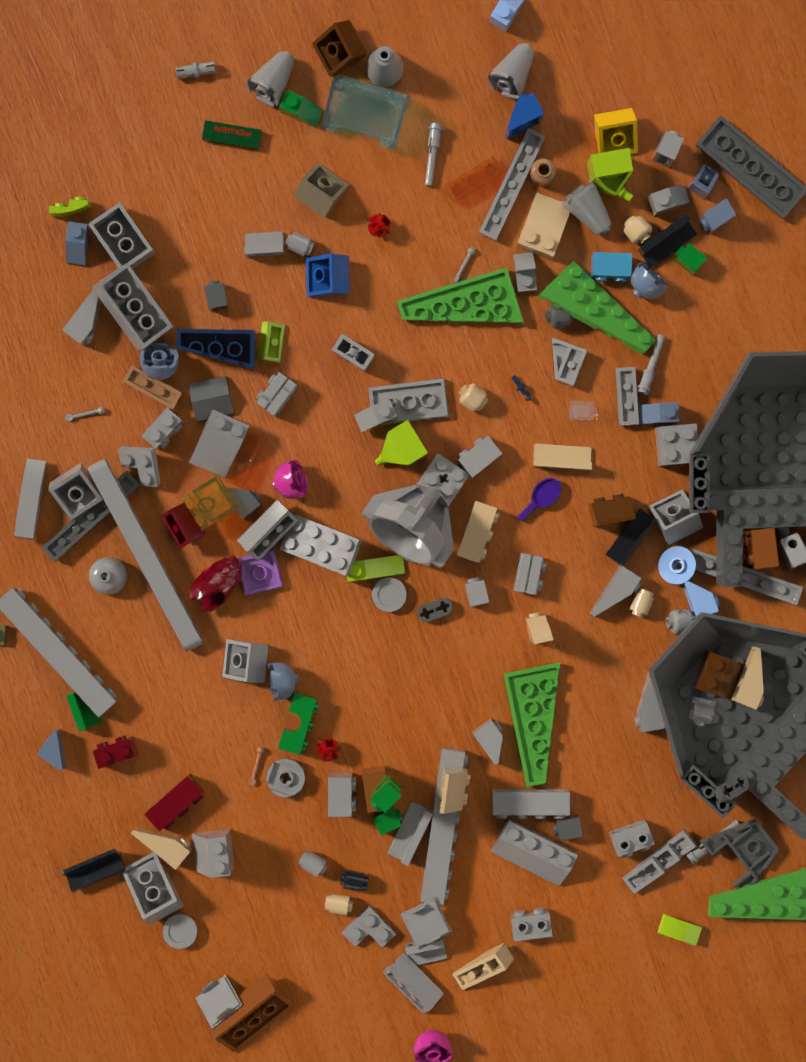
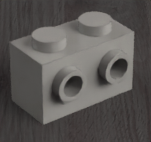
(163, 428)
(631, 838)
(531, 924)

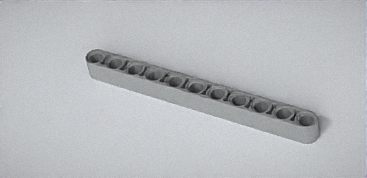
(145, 555)

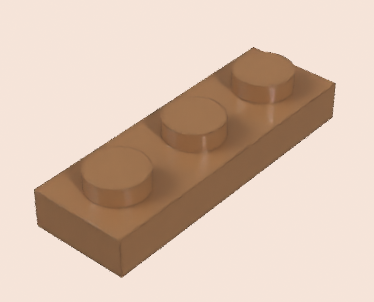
(153, 388)

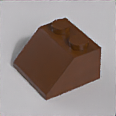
(339, 47)
(611, 511)
(718, 675)

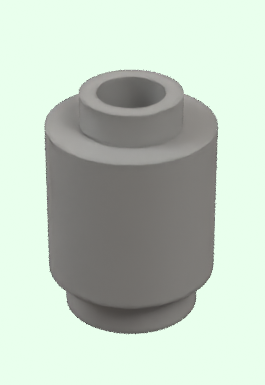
(299, 244)
(312, 863)

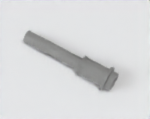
(433, 143)
(648, 375)
(699, 851)

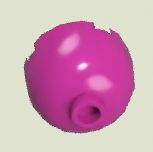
(290, 481)
(432, 1047)

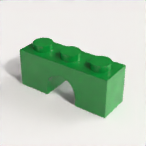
(304, 707)
(385, 794)

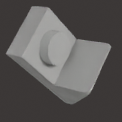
(525, 272)

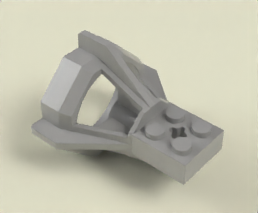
(421, 512)

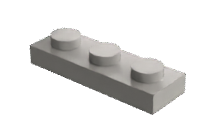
(627, 396)

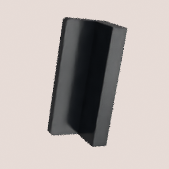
(667, 241)
(630, 537)
(94, 870)

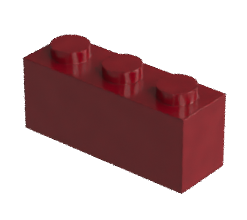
(175, 803)

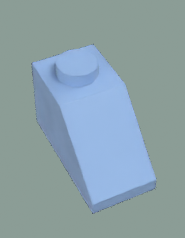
(505, 13)
(700, 599)

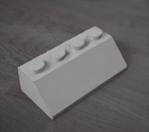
(132, 306)
(534, 852)

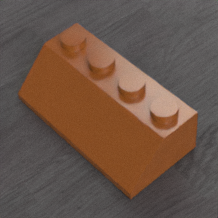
(261, 1006)

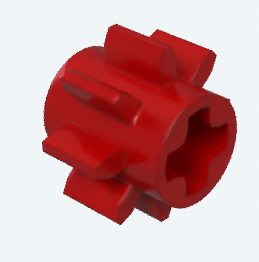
(379, 225)
(328, 749)

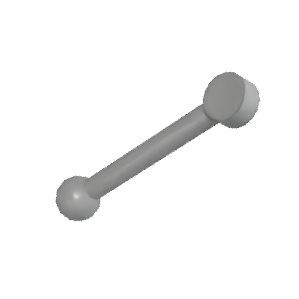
(471, 251)
(69, 417)

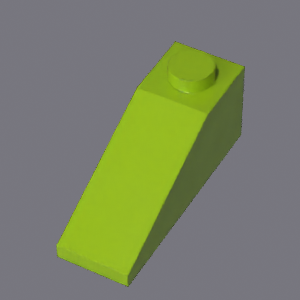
(376, 568)

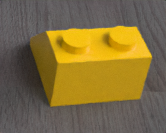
(616, 131)

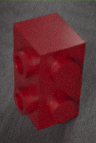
(182, 525)
(115, 752)

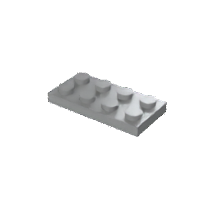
(321, 545)

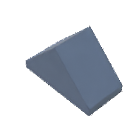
(704, 181)
(53, 751)

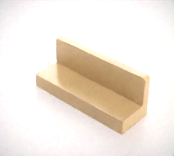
(562, 457)

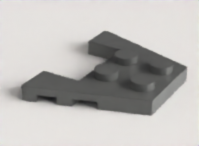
(749, 844)

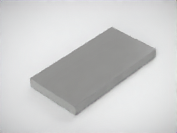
(413, 400)

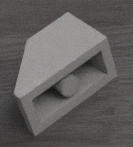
(668, 199)
(375, 415)
(490, 739)

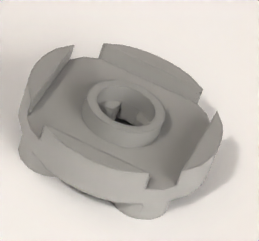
(276, 783)

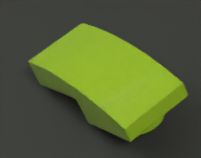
(75, 207)
(679, 929)

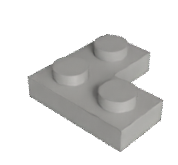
(144, 460)
(369, 923)

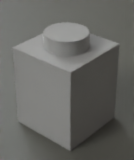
(476, 592)

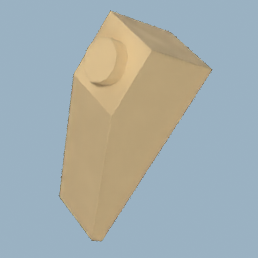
(538, 628)
(750, 684)
(166, 846)
(484, 966)

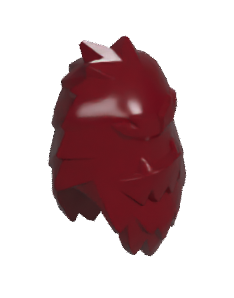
(216, 583)

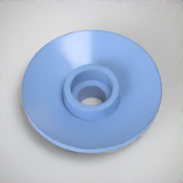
(669, 561)

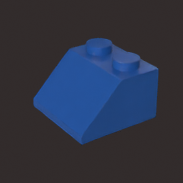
(525, 115)
(327, 275)

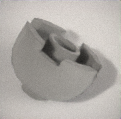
(114, 579)

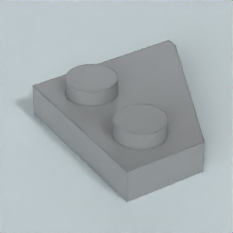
(567, 361)

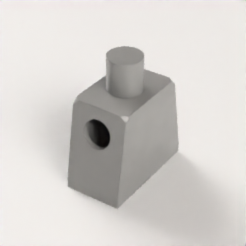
(792, 557)

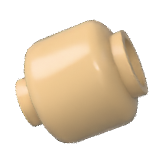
(637, 230)
(472, 397)

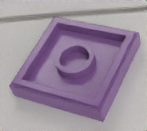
(261, 574)

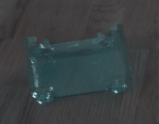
(365, 109)

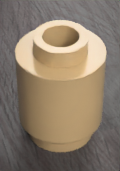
(642, 602)
(338, 904)

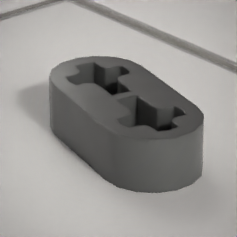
(436, 614)
(733, 791)

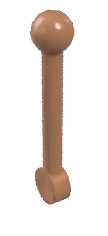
(252, 781)

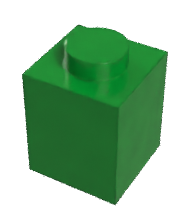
(689, 258)
(388, 821)

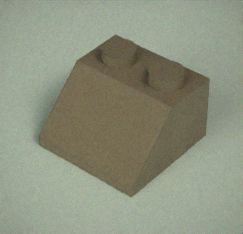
(321, 190)

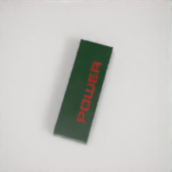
(232, 135)

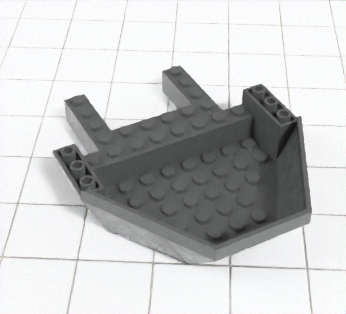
(753, 456)
(739, 739)

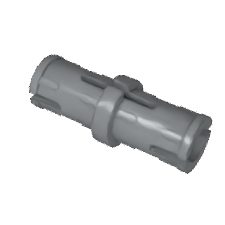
(195, 70)

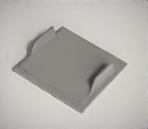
(426, 922)
(218, 1001)

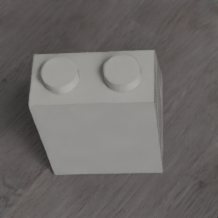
(213, 853)

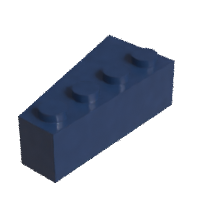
(229, 345)

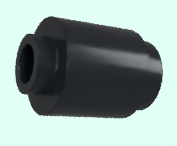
(354, 881)

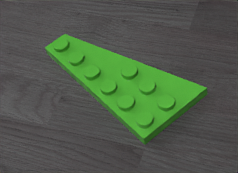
(472, 300)
(592, 305)
(532, 709)
(769, 899)

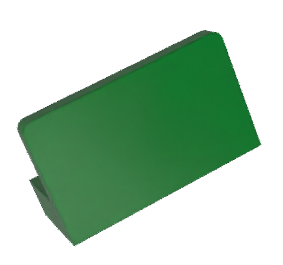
(82, 713)

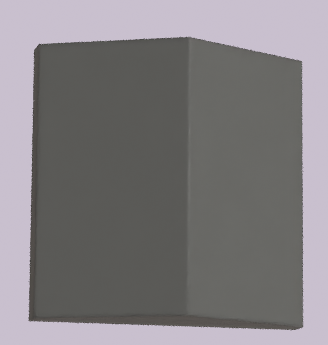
(210, 396)

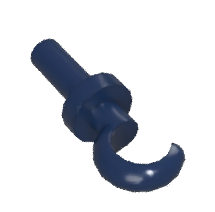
(521, 388)

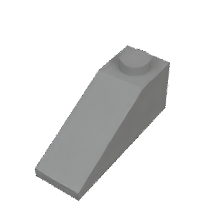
(84, 321)
(619, 587)
(648, 711)

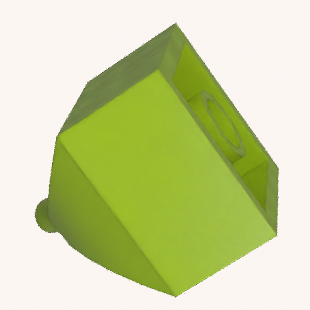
(611, 171)
(401, 446)

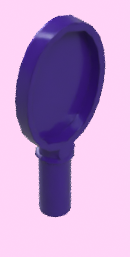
(543, 495)

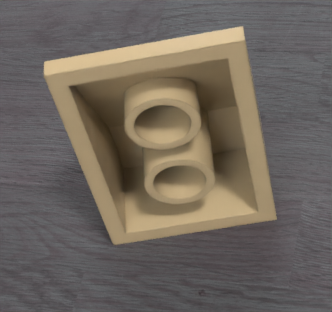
(543, 226)
(453, 789)

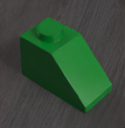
(300, 108)

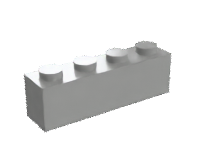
(530, 802)

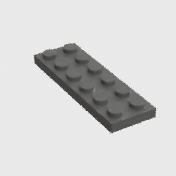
(751, 167)

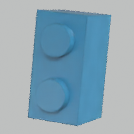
(611, 266)

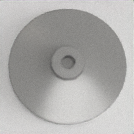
(389, 594)
(180, 931)

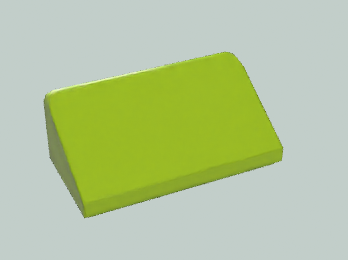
(271, 342)

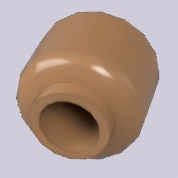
(543, 171)

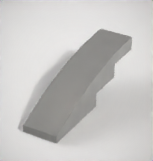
(30, 499)
(659, 861)

